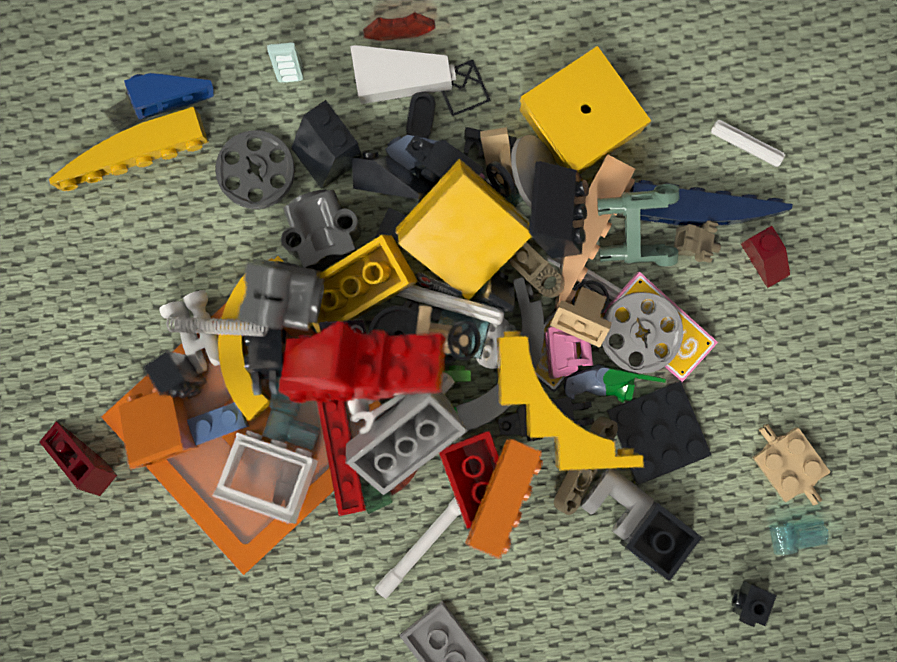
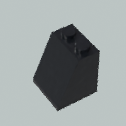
(324, 144)

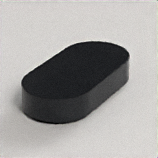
(421, 115)

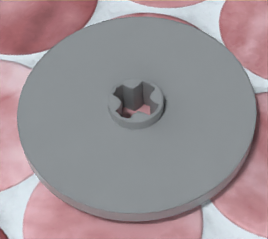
(524, 155)

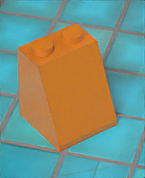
(154, 428)

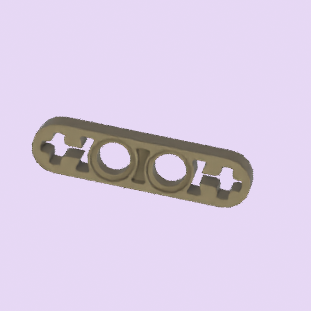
(572, 492)

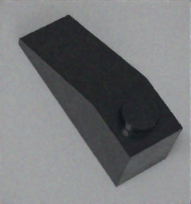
(386, 176)
(496, 293)

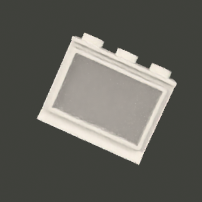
(266, 477)

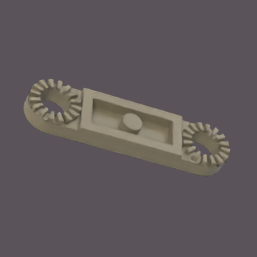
(536, 270)

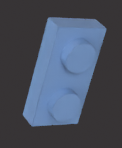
(216, 423)

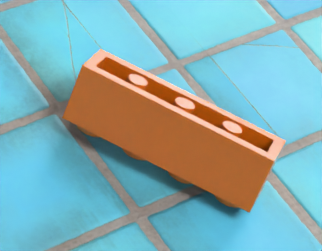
(504, 498)

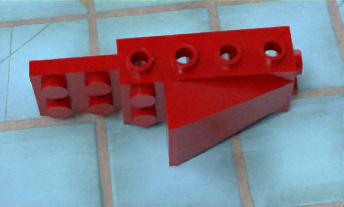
(360, 366)

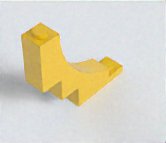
(573, 445)

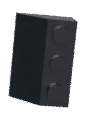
(558, 210)

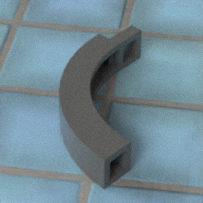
(487, 407)

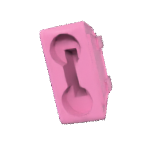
(562, 353)

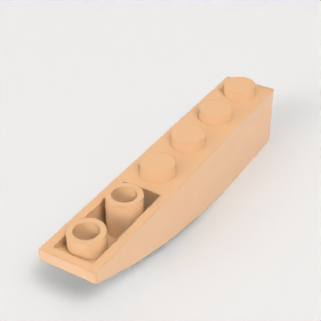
(610, 182)

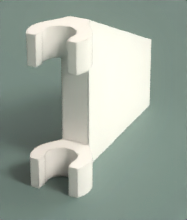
(371, 416)

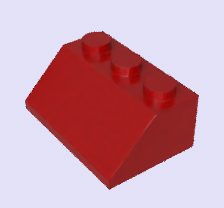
(469, 471)

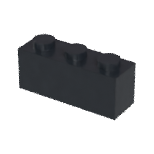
(174, 375)

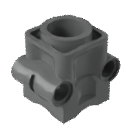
(319, 223)
(281, 294)

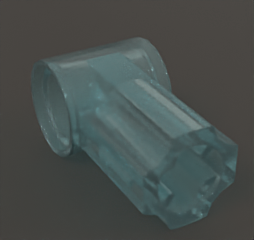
(285, 428)
(792, 537)

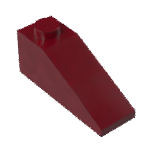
(77, 460)

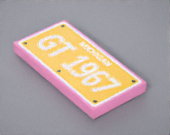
(695, 341)

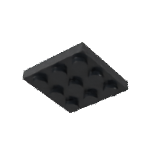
(661, 430)

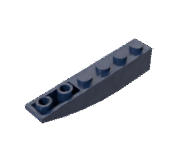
(698, 207)

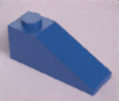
(161, 93)

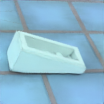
(286, 62)

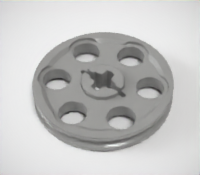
(653, 337)

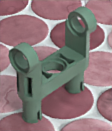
(630, 206)

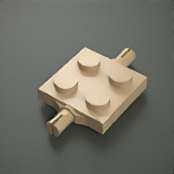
(791, 464)

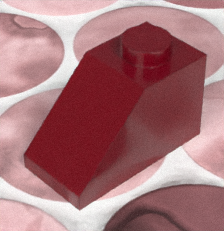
(768, 256)

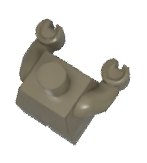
(697, 241)

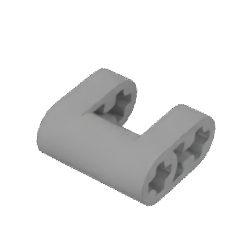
(624, 492)

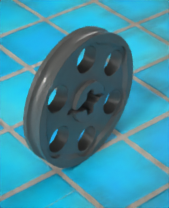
(243, 167)

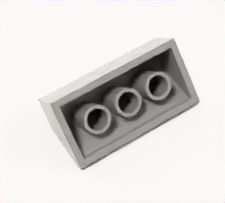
(404, 439)

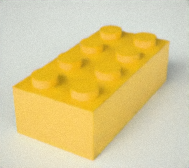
(364, 281)

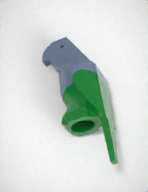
(605, 381)

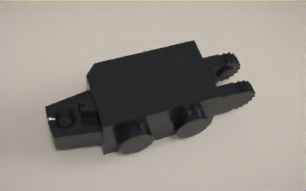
(438, 158)
(265, 358)
(517, 423)

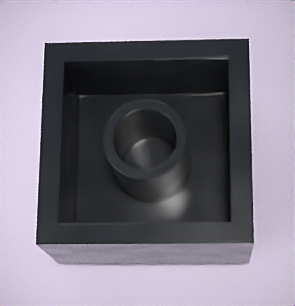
(662, 541)

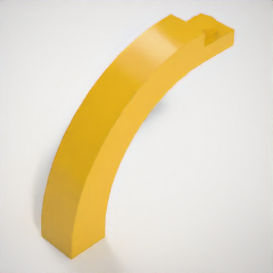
(231, 359)

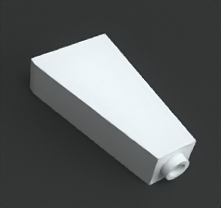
(398, 73)

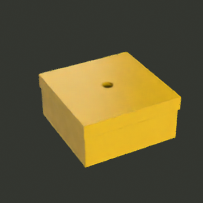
(584, 112)
(463, 230)

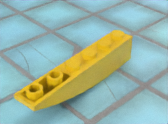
(133, 147)

